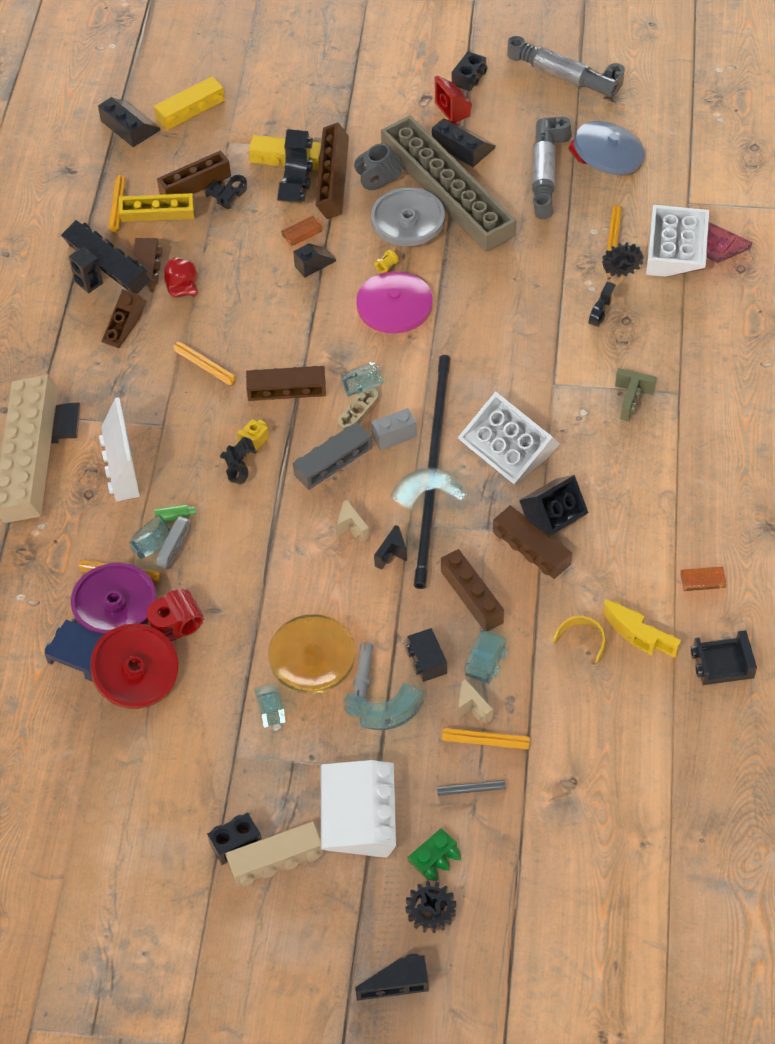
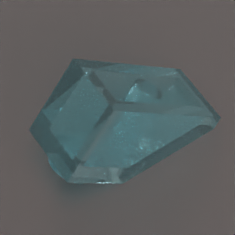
(362, 378)
(149, 537)
(269, 705)

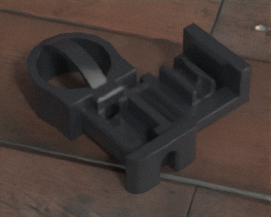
(228, 192)
(598, 311)
(233, 460)

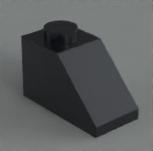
(311, 259)

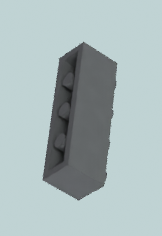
(332, 455)

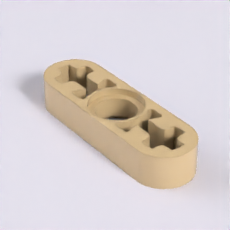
(359, 402)

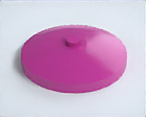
(394, 302)

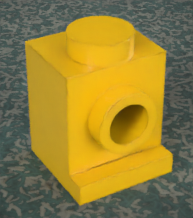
(256, 431)

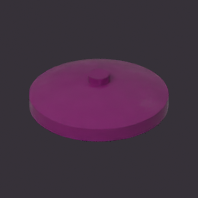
(112, 597)

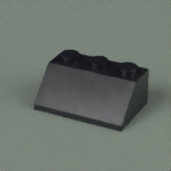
(126, 121)
(461, 142)
(554, 505)

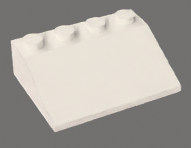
(677, 240)
(508, 439)
(118, 455)
(358, 808)

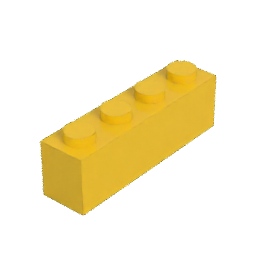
(189, 103)
(272, 152)
(156, 207)

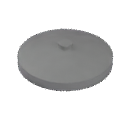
(407, 216)

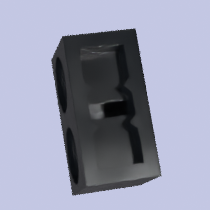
(469, 71)
(85, 269)
(230, 832)

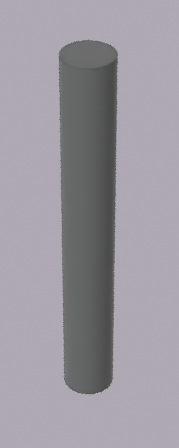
(472, 787)

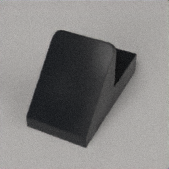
(391, 546)

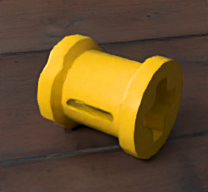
(384, 263)

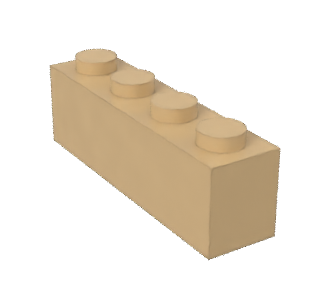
(274, 854)

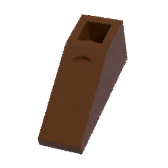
(147, 254)
(124, 318)

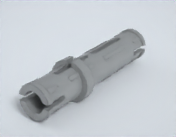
(362, 681)

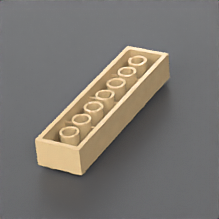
(26, 447)

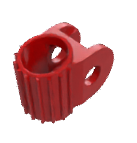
(177, 611)

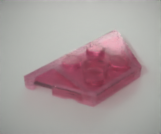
(724, 244)

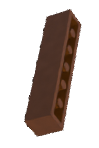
(332, 170)

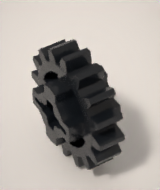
(622, 259)
(435, 898)

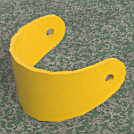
(579, 620)

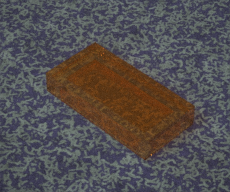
(302, 230)
(703, 578)

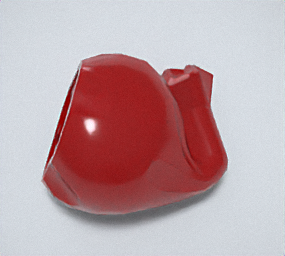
(180, 278)

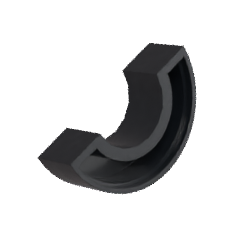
(297, 167)

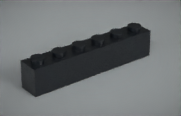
(110, 260)

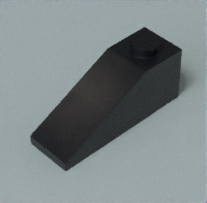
(401, 977)

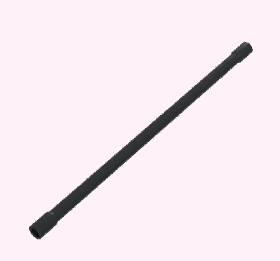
(421, 571)

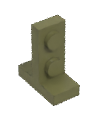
(636, 384)

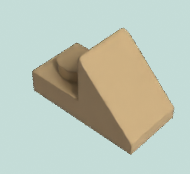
(352, 521)
(472, 701)

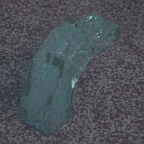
(423, 479)
(388, 714)

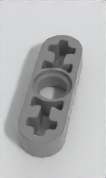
(173, 542)

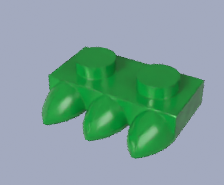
(433, 854)

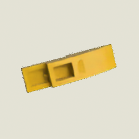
(632, 628)

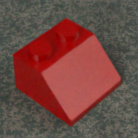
(451, 100)

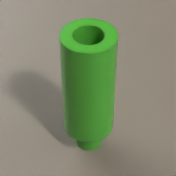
(172, 513)

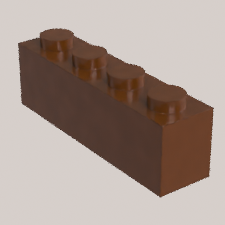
(195, 175)
(285, 383)
(532, 542)
(472, 590)

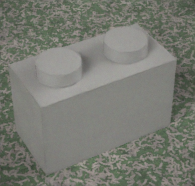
(394, 429)

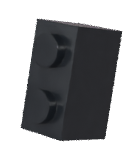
(427, 655)

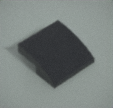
(65, 421)

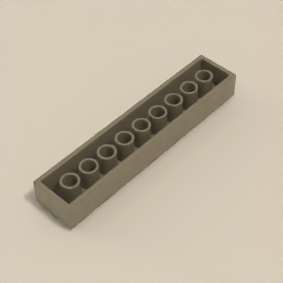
(447, 180)

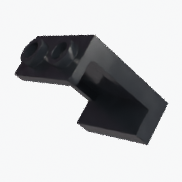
(724, 659)

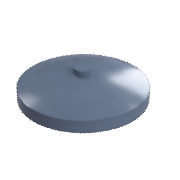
(609, 148)

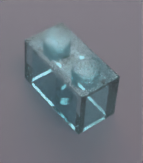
(485, 657)

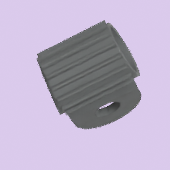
(379, 161)

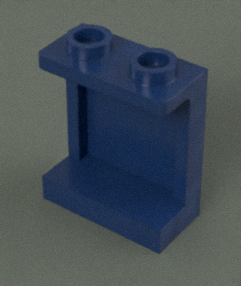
(73, 647)

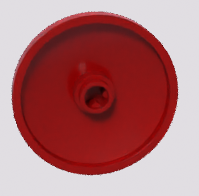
(134, 666)

